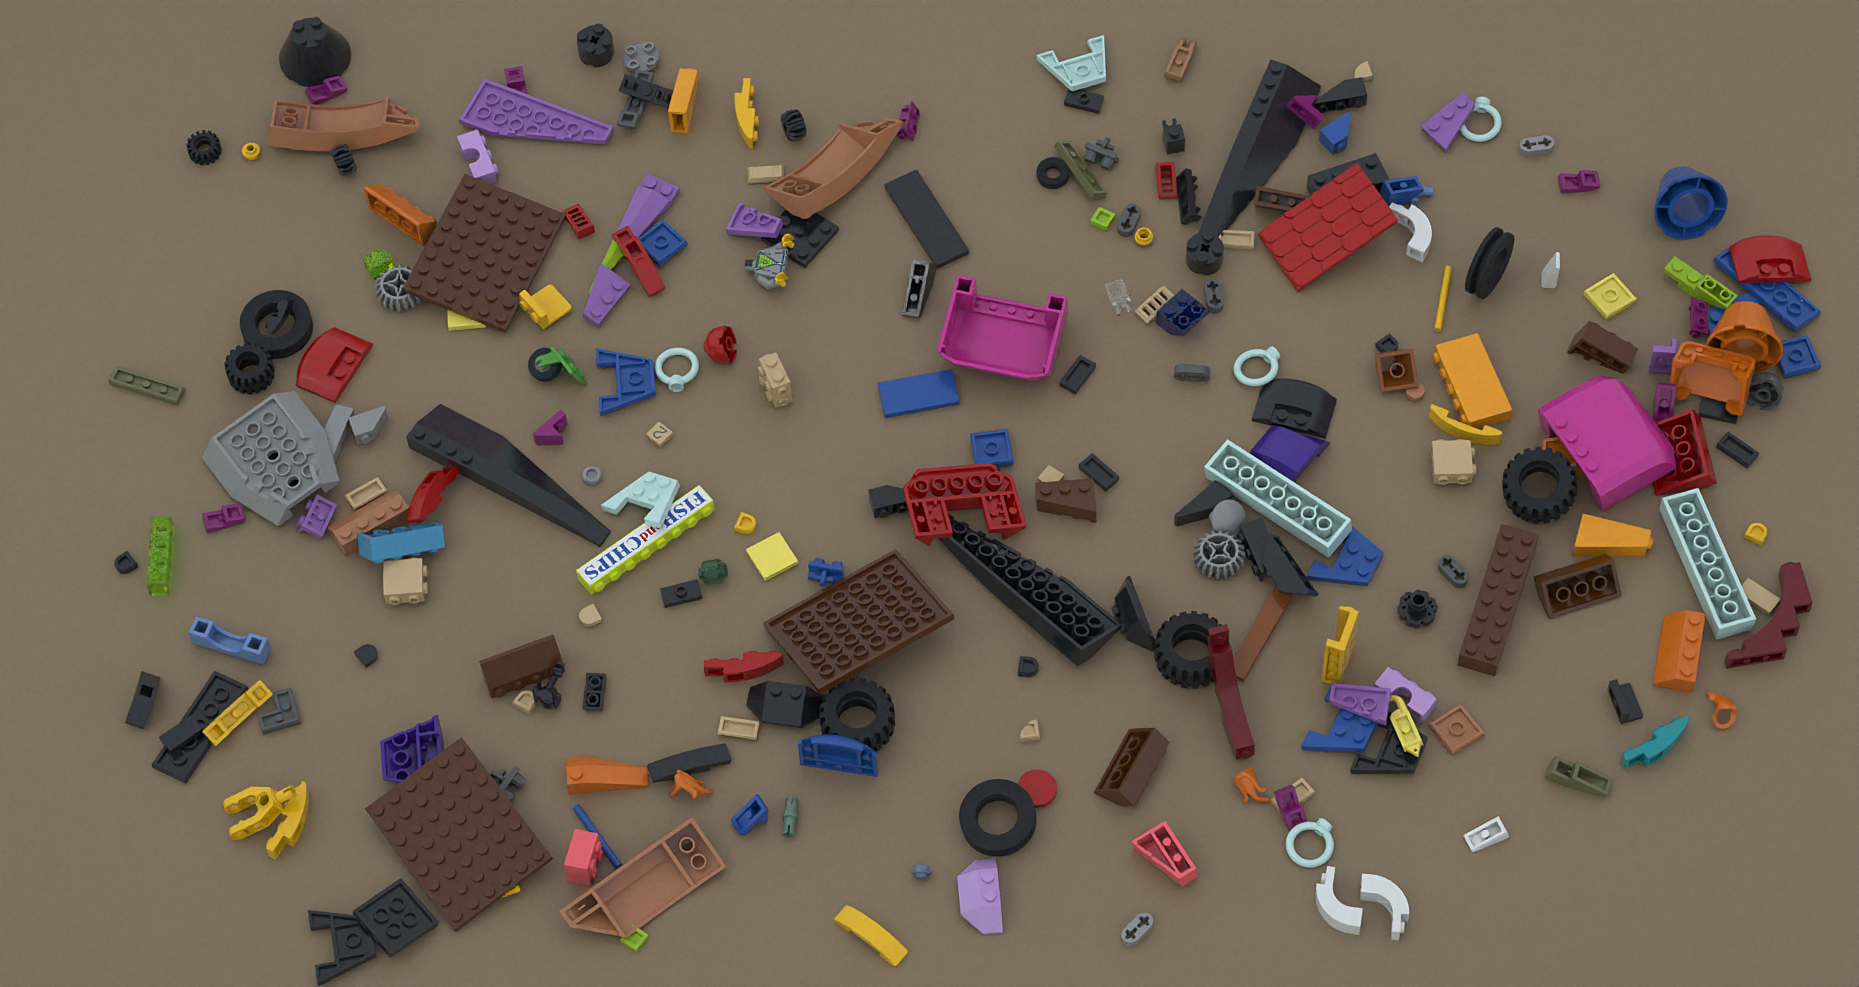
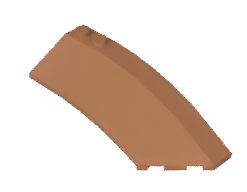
(327, 126)
(834, 167)
(646, 883)

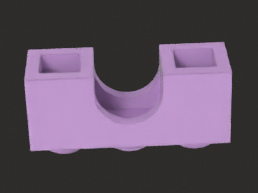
(473, 146)
(1420, 703)

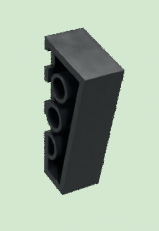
(1370, 165)

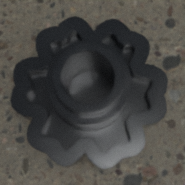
(1417, 608)

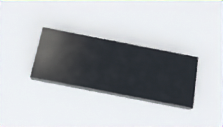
(926, 219)
(210, 703)

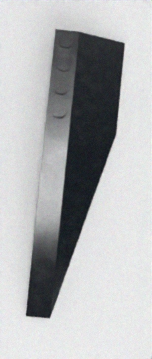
(1261, 144)
(500, 468)
(1035, 594)

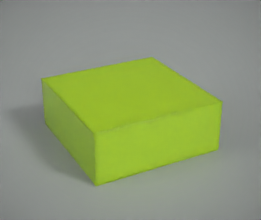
(1102, 219)
(635, 940)

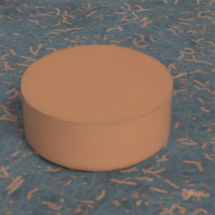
(1415, 393)

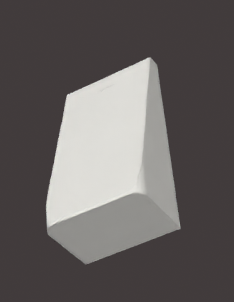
(1551, 271)
(1486, 835)

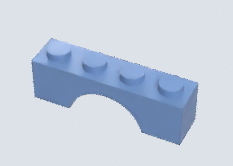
(248, 647)

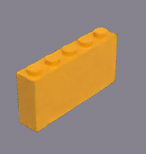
(1472, 382)

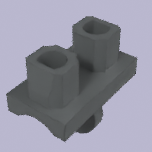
(1093, 151)
(513, 778)

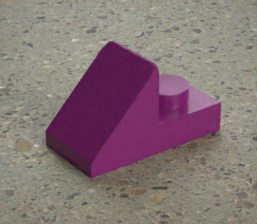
(1304, 110)
(1664, 401)
(549, 432)

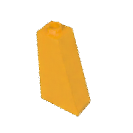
(683, 100)
(1604, 536)

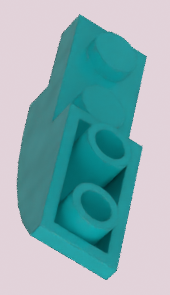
(1661, 742)

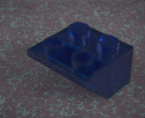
(1180, 314)

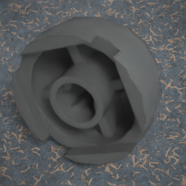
(1765, 391)

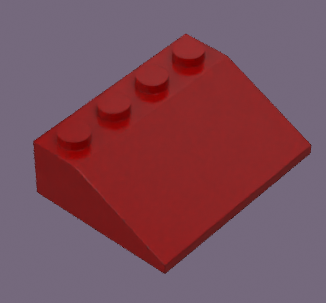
(1691, 454)

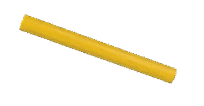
(1443, 298)

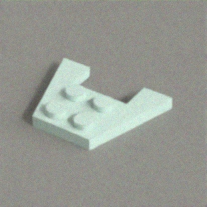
(1081, 70)
(650, 492)

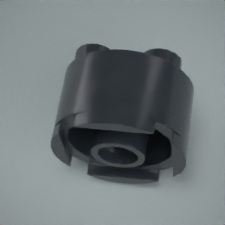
(595, 45)
(1204, 253)

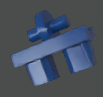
(825, 572)

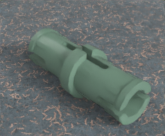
(790, 817)

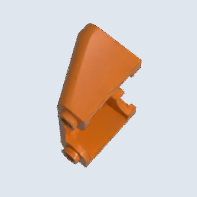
(1713, 375)

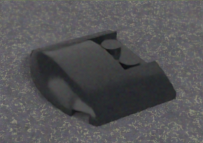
(1295, 406)

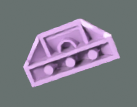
(981, 896)

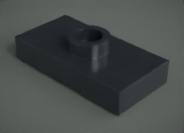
(1084, 100)
(681, 593)

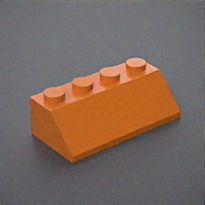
(400, 213)
(1679, 650)

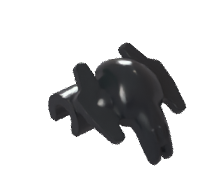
(546, 694)

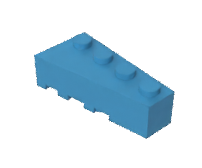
(401, 542)

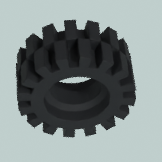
(201, 139)

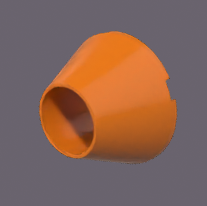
(1750, 332)

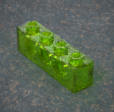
(160, 556)

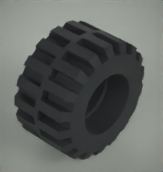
(253, 380)

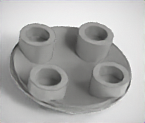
(641, 57)
(1228, 516)

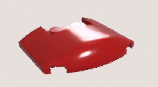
(1769, 260)
(331, 363)

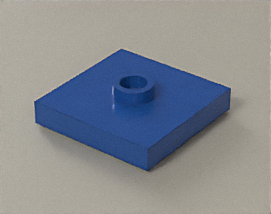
(662, 242)
(1798, 357)
(992, 447)

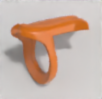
(1723, 703)
(688, 783)
(1248, 784)

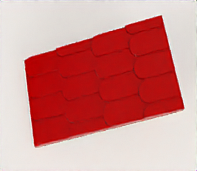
(1327, 227)

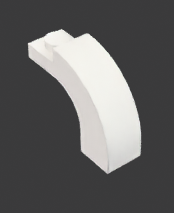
(1420, 227)
(1388, 894)
(1333, 912)

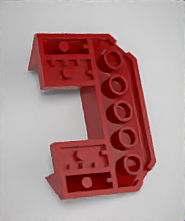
(962, 487)

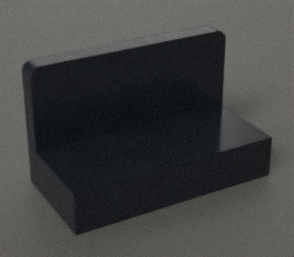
(1624, 702)

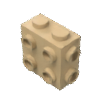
(775, 380)
(1452, 461)
(404, 581)

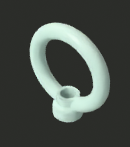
(1483, 105)
(1270, 355)
(676, 382)
(1323, 829)

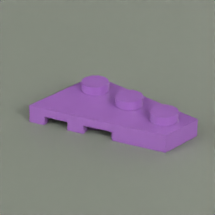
(1447, 122)
(752, 223)
(604, 295)
(1362, 700)

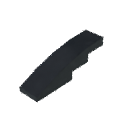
(689, 762)

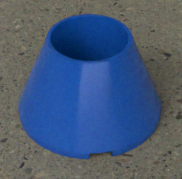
(1691, 214)

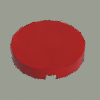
(1040, 787)

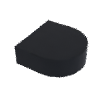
(1387, 343)
(125, 563)
(366, 654)
(1027, 667)

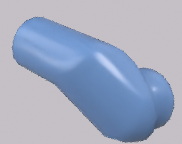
(1428, 191)

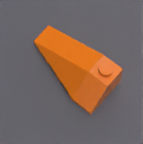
(594, 774)

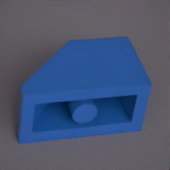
(1335, 134)
(1400, 190)

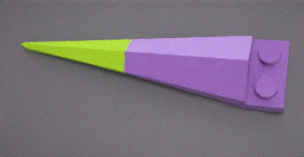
(647, 205)

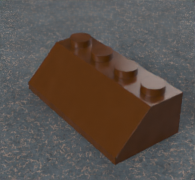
(1578, 585)
(520, 666)
(1132, 766)

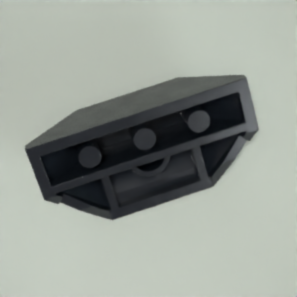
(1284, 569)
(1132, 616)
(784, 703)

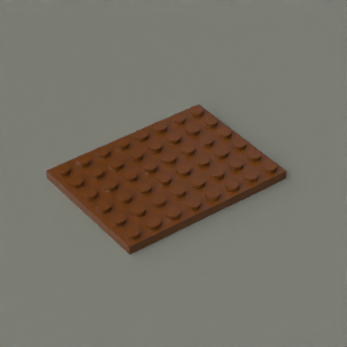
(484, 253)
(858, 621)
(458, 834)

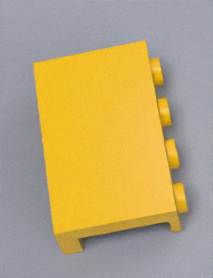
(1339, 652)

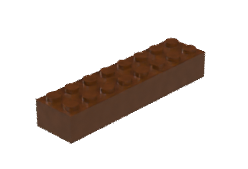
(1498, 600)

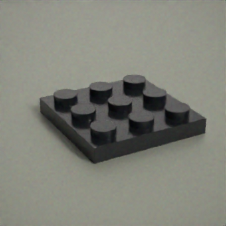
(809, 236)
(395, 917)

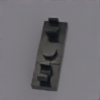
(646, 91)
(1187, 197)

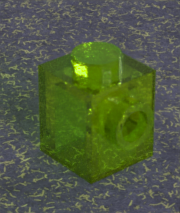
(377, 262)

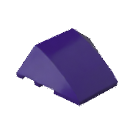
(1288, 451)
(410, 749)

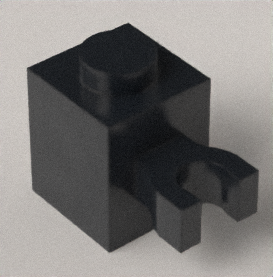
(1173, 137)

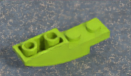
(1698, 286)

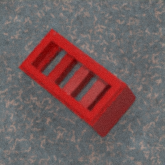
(1166, 166)
(584, 230)

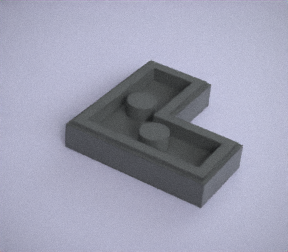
(284, 716)

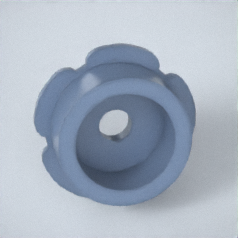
(921, 871)

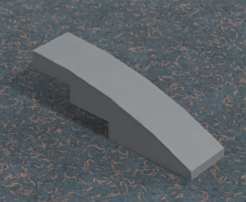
(337, 428)

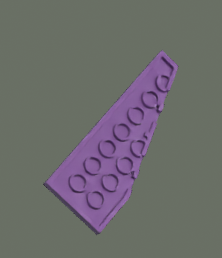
(511, 113)

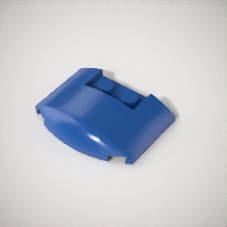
(838, 754)

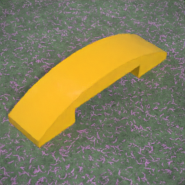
(1459, 430)
(237, 712)
(872, 933)

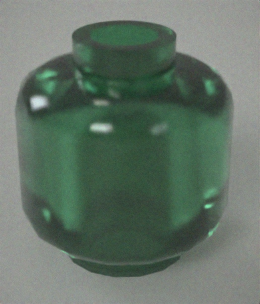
(713, 571)

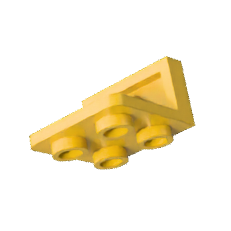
(545, 305)

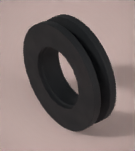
(1489, 263)
(267, 303)
(989, 792)

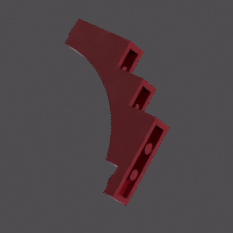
(1769, 643)
(1227, 692)

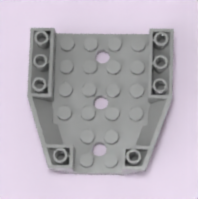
(263, 484)

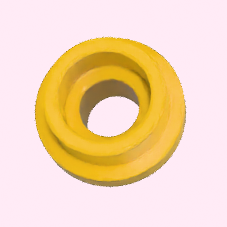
(251, 155)
(1143, 232)

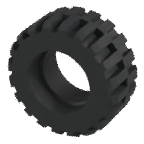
(1539, 508)
(1172, 665)
(859, 694)

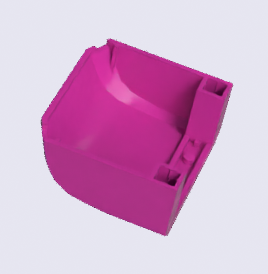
(1002, 333)
(1609, 438)

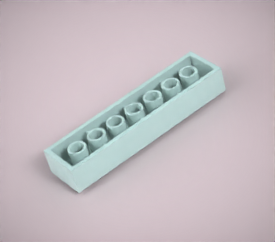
(1278, 498)
(1707, 564)

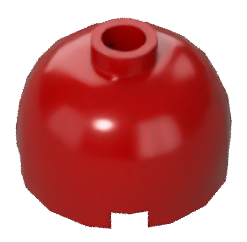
(720, 344)

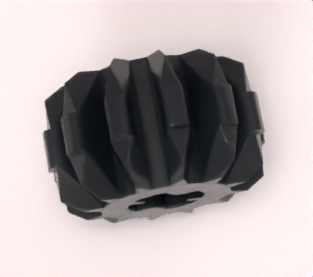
(793, 125)
(343, 159)

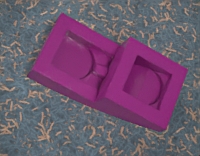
(515, 79)
(328, 90)
(1579, 182)
(224, 518)
(1289, 807)

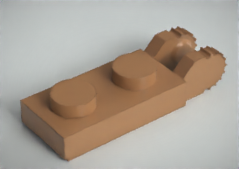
(1180, 60)

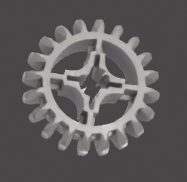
(391, 283)
(1220, 561)

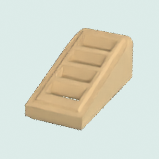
(1162, 295)

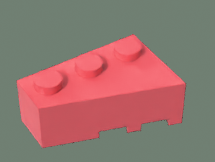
(1166, 853)

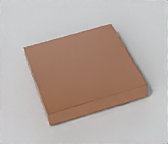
(1456, 729)

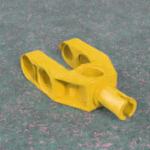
(269, 807)

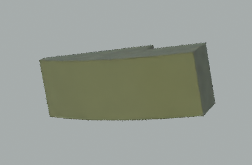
(1578, 776)

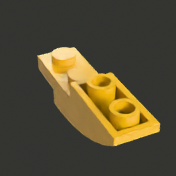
(746, 114)
(294, 818)

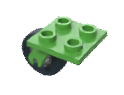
(548, 362)

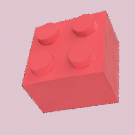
(583, 857)

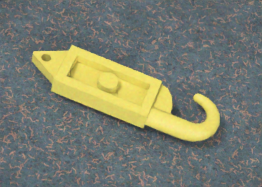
(1405, 727)

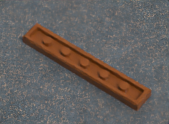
(1260, 632)

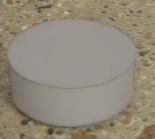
(592, 475)

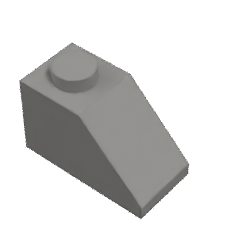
(368, 425)

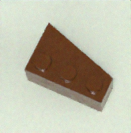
(1604, 347)
(1067, 498)

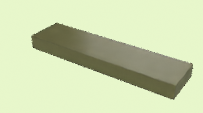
(1080, 169)
(147, 385)

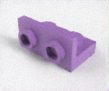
(1662, 358)
(317, 516)

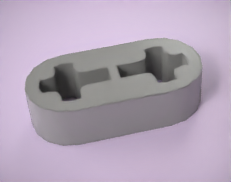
(1536, 146)
(1134, 926)

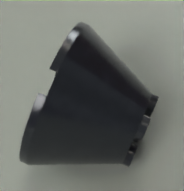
(313, 52)

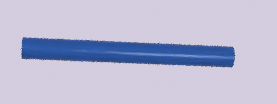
(591, 828)

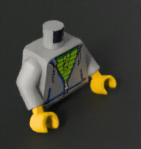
(772, 264)

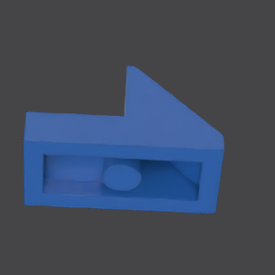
(751, 814)

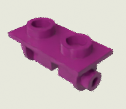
(910, 118)
(1698, 317)

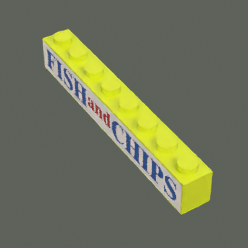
(644, 541)

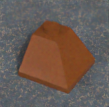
(1396, 369)

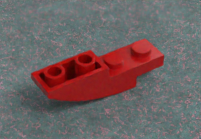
(639, 261)
(428, 493)
(752, 666)

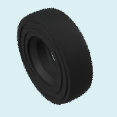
(1052, 183)

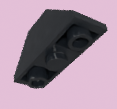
(142, 700)

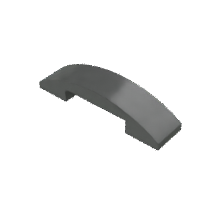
(634, 107)

